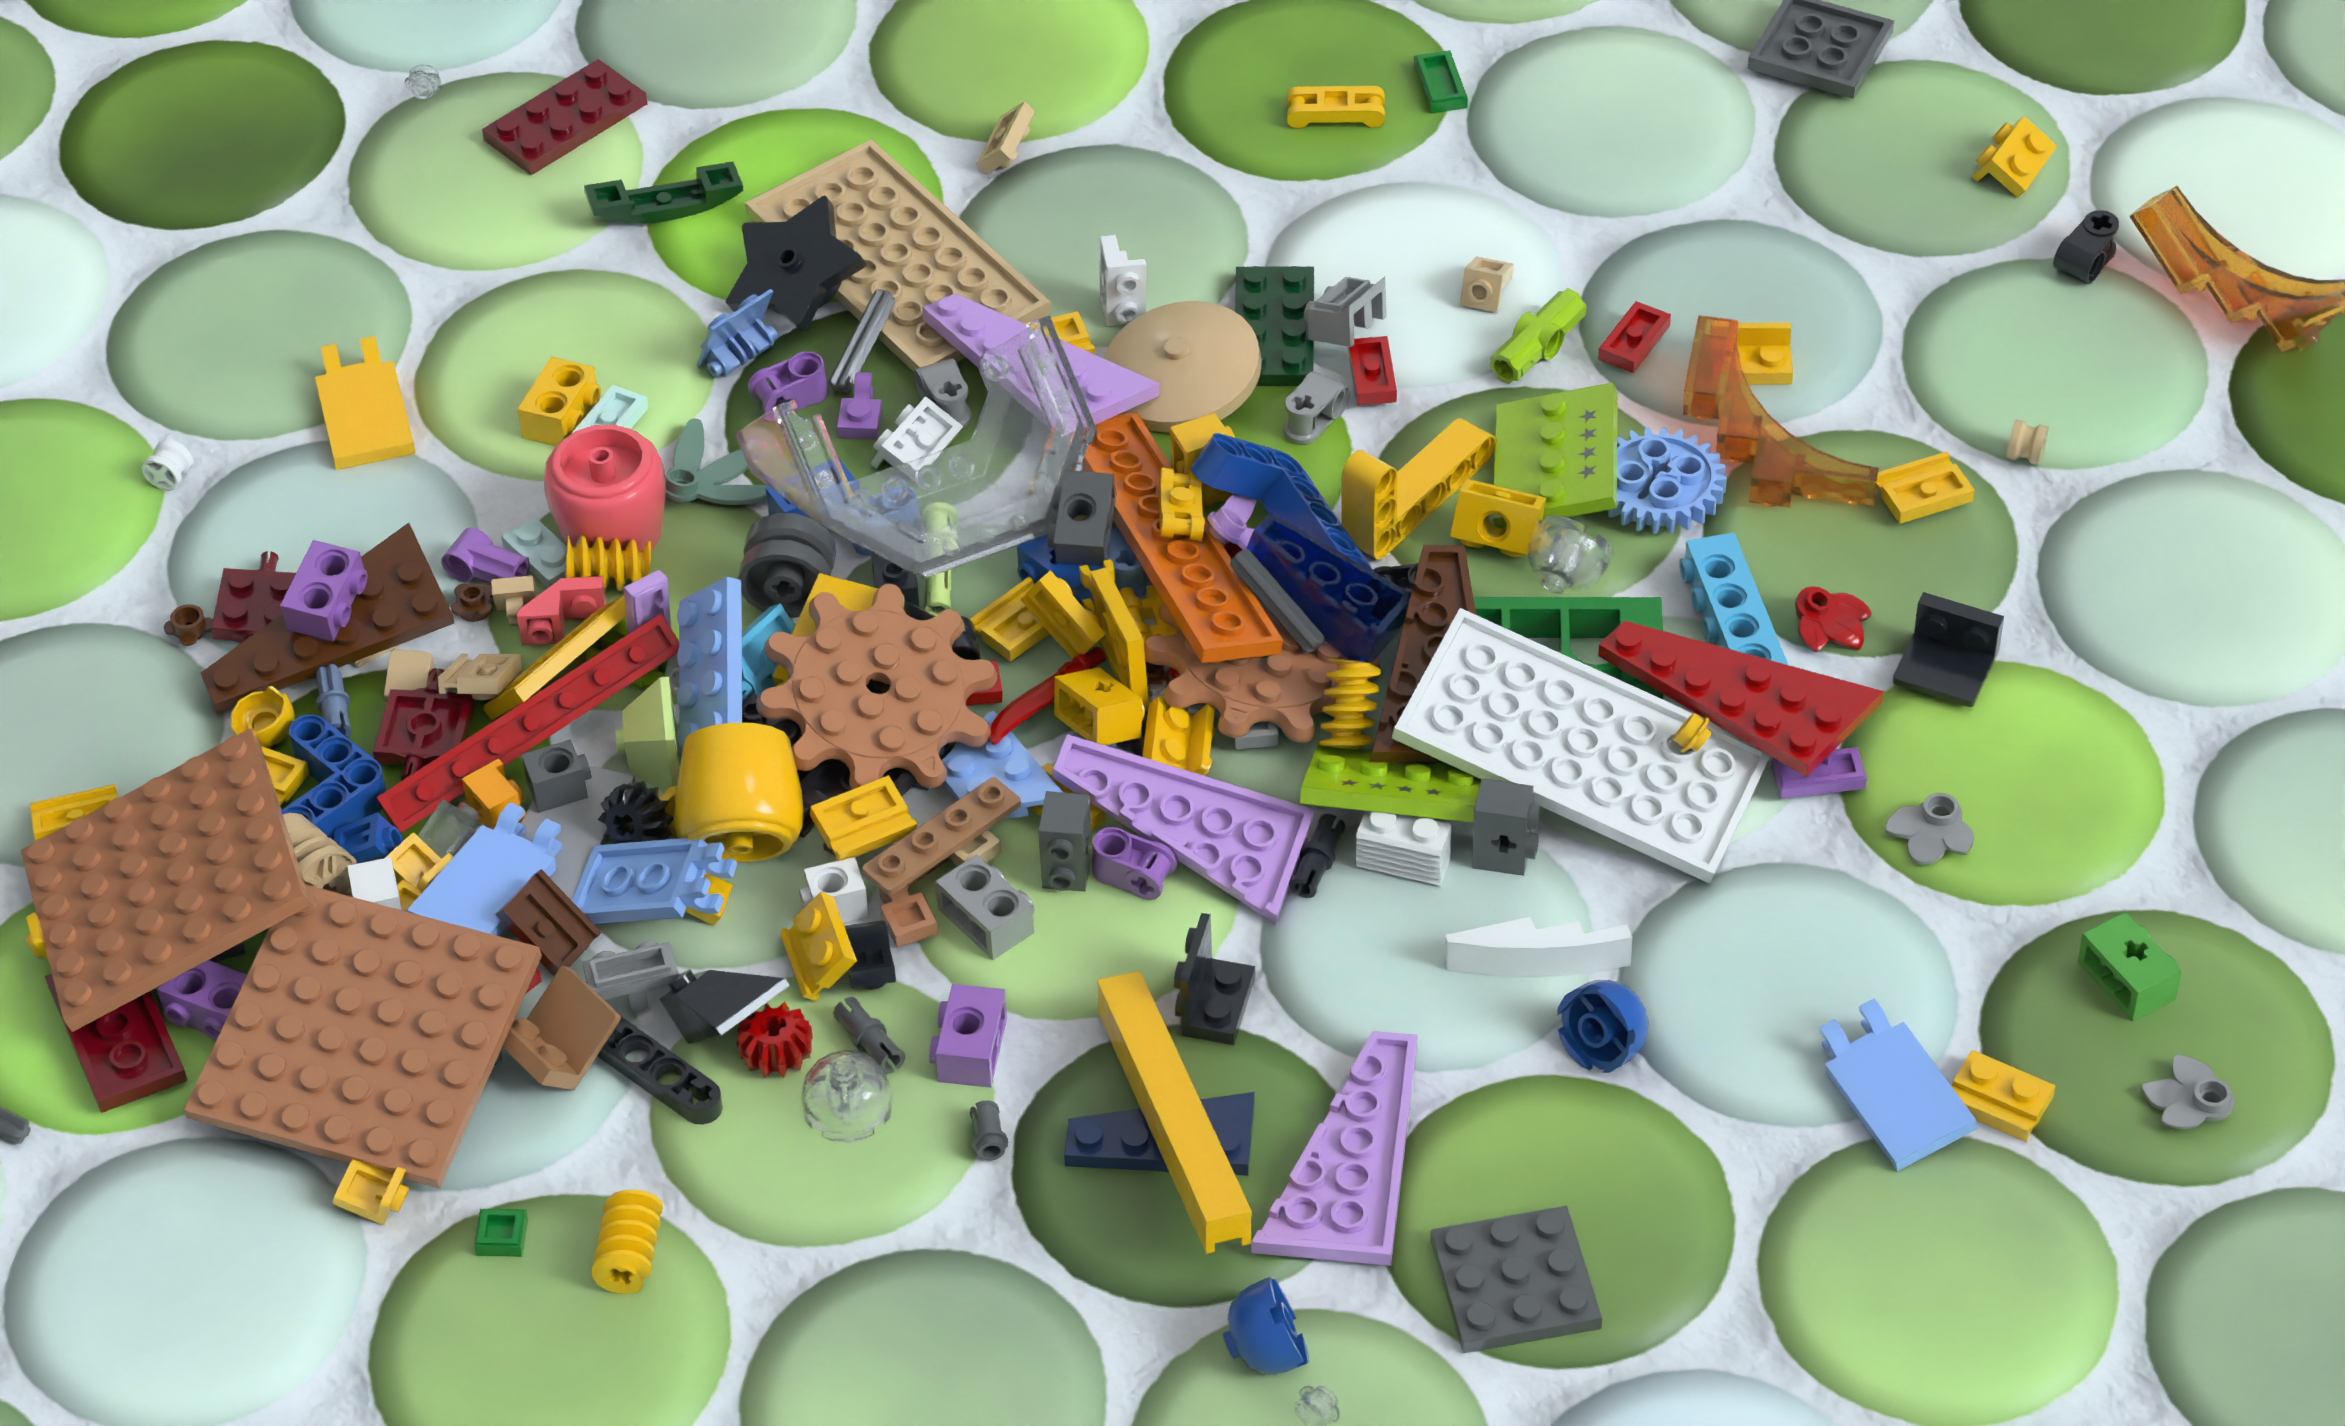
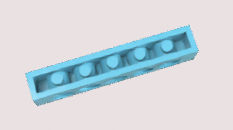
(1728, 597)

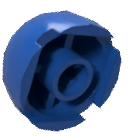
(1603, 1024)
(1265, 1330)

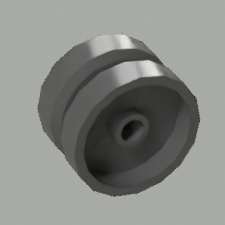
(784, 561)

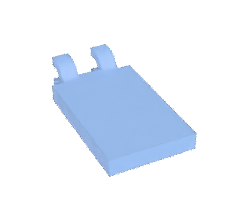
(489, 872)
(651, 880)
(1895, 1088)

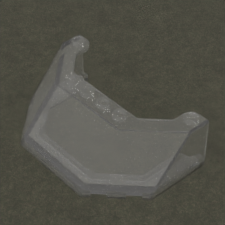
(956, 500)

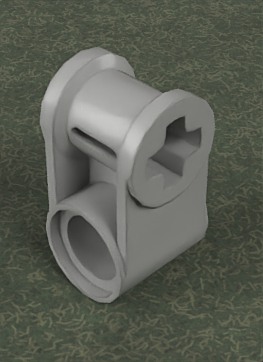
(945, 388)
(1314, 407)

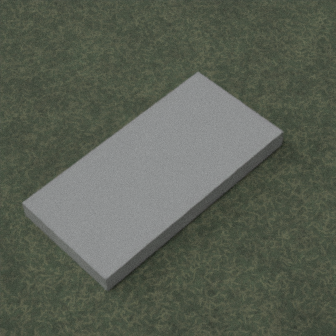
(578, 827)

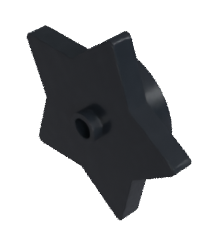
(797, 261)

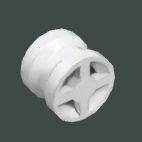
(167, 464)

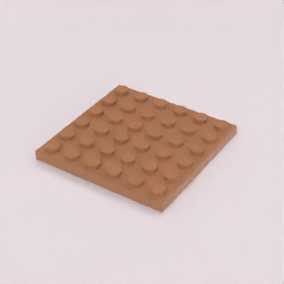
(163, 879)
(365, 1035)

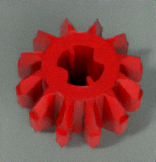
(774, 1040)

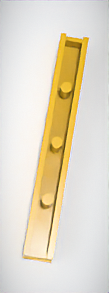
(1173, 1111)

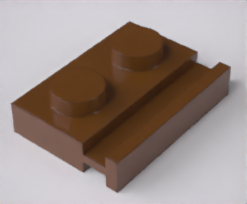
(548, 919)

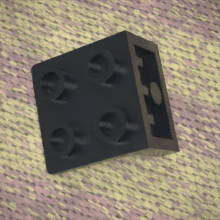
(1950, 650)
(1211, 989)

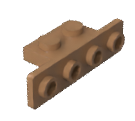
(941, 837)

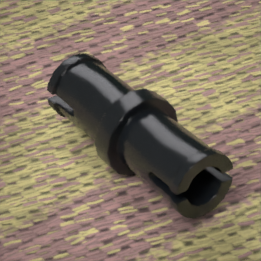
(1317, 855)

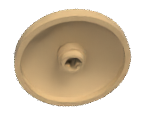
(1198, 355)

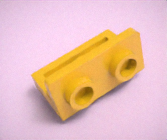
(2016, 156)

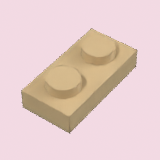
(1007, 134)

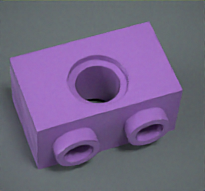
(969, 1035)

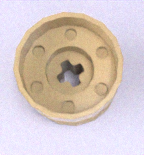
(318, 856)

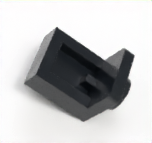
(873, 955)

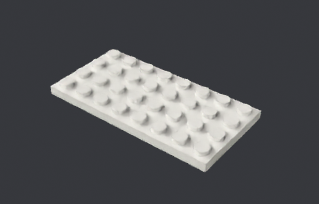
(1583, 742)

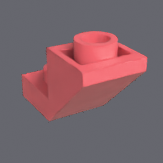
(569, 598)

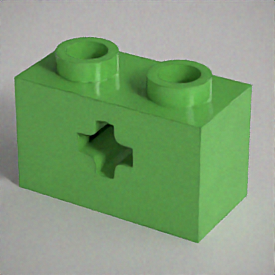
(2129, 966)

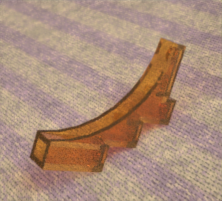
(2203, 259)
(1748, 434)

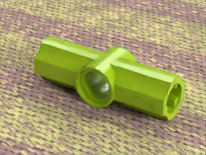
(1538, 336)

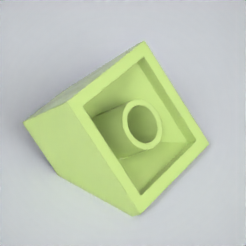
(651, 736)

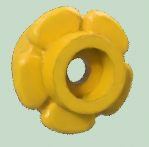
(1692, 733)

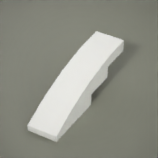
(1521, 950)

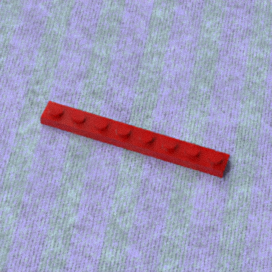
(530, 722)

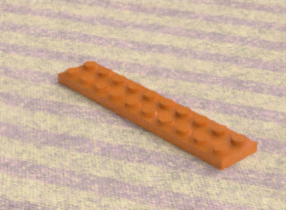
(1191, 576)

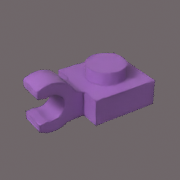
(860, 415)

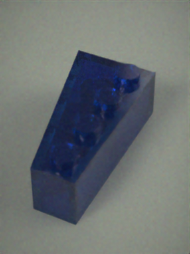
(1341, 597)

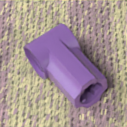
(477, 557)

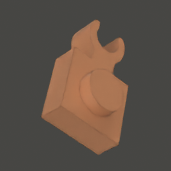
(907, 917)

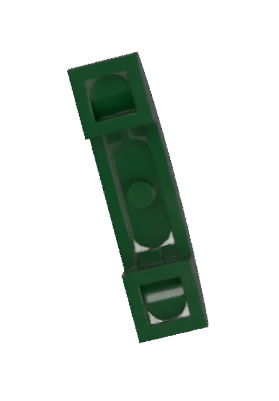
(665, 202)

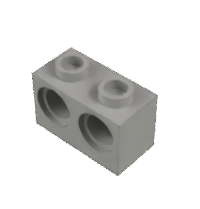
(985, 906)

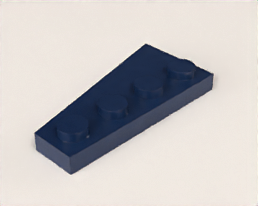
(1127, 1143)

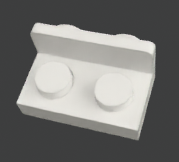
(1120, 283)
(919, 433)

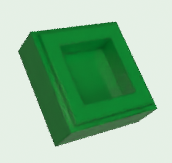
(501, 1232)

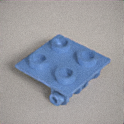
(737, 336)

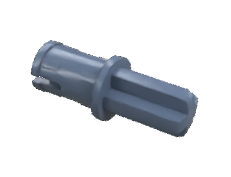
(332, 699)

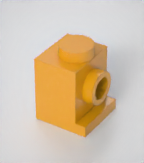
(490, 792)

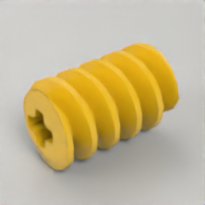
(609, 562)
(1350, 704)
(626, 1241)

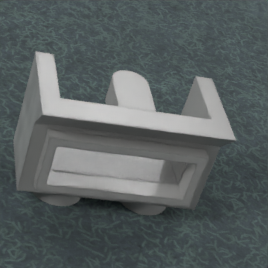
(1332, 314)
(631, 972)

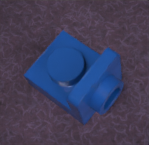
(368, 838)

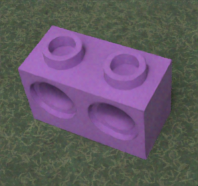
(317, 587)
(201, 997)

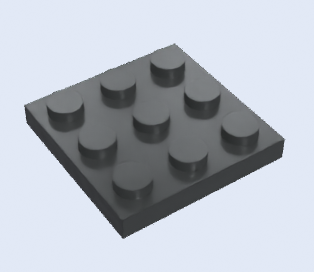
(1821, 45)
(1515, 1279)

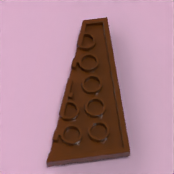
(1437, 594)
(395, 607)

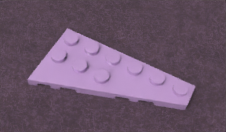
(976, 328)
(1214, 827)
(1350, 1172)

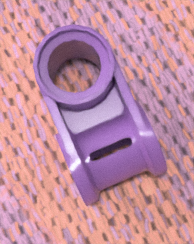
(794, 379)
(1130, 862)

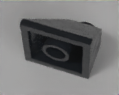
(715, 1001)

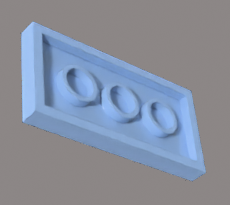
(710, 658)

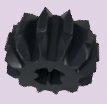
(635, 814)

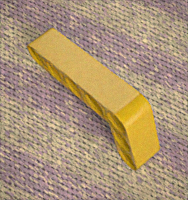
(1387, 505)

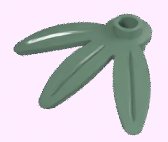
(687, 483)

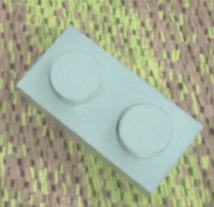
(616, 408)
(542, 547)

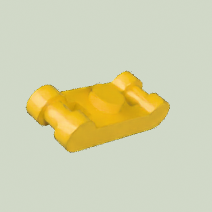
(1335, 105)
(1180, 505)

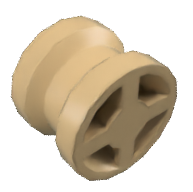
(2027, 442)

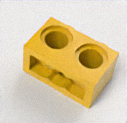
(558, 401)

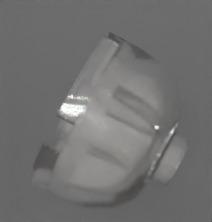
(1566, 556)
(846, 1096)

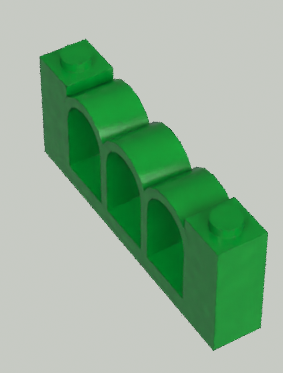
(1574, 618)

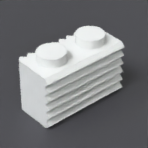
(1404, 846)

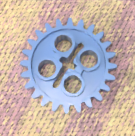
(1666, 480)

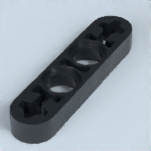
(656, 1064)

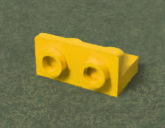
(1765, 352)
(1179, 737)

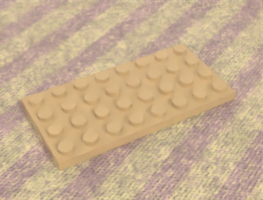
(909, 249)

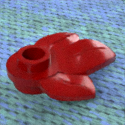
(1834, 619)

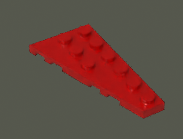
(1766, 703)

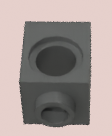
(556, 775)

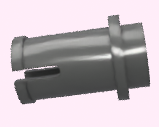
(989, 1138)

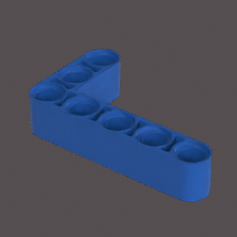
(1277, 483)
(345, 773)

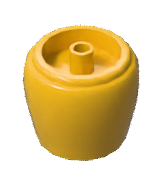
(739, 790)

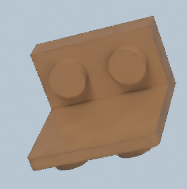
(562, 1031)

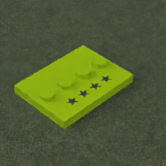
(1560, 450)
(1405, 788)

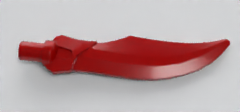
(1040, 695)

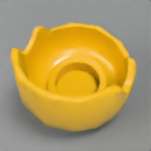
(266, 713)

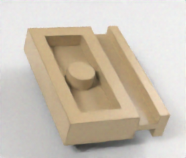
(482, 676)

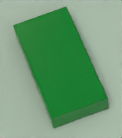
(1440, 82)

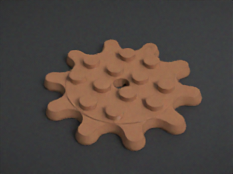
(1250, 690)
(868, 729)

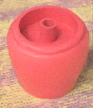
(606, 486)

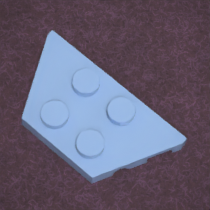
(1007, 761)

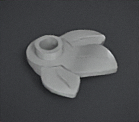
(1932, 829)
(2189, 1095)

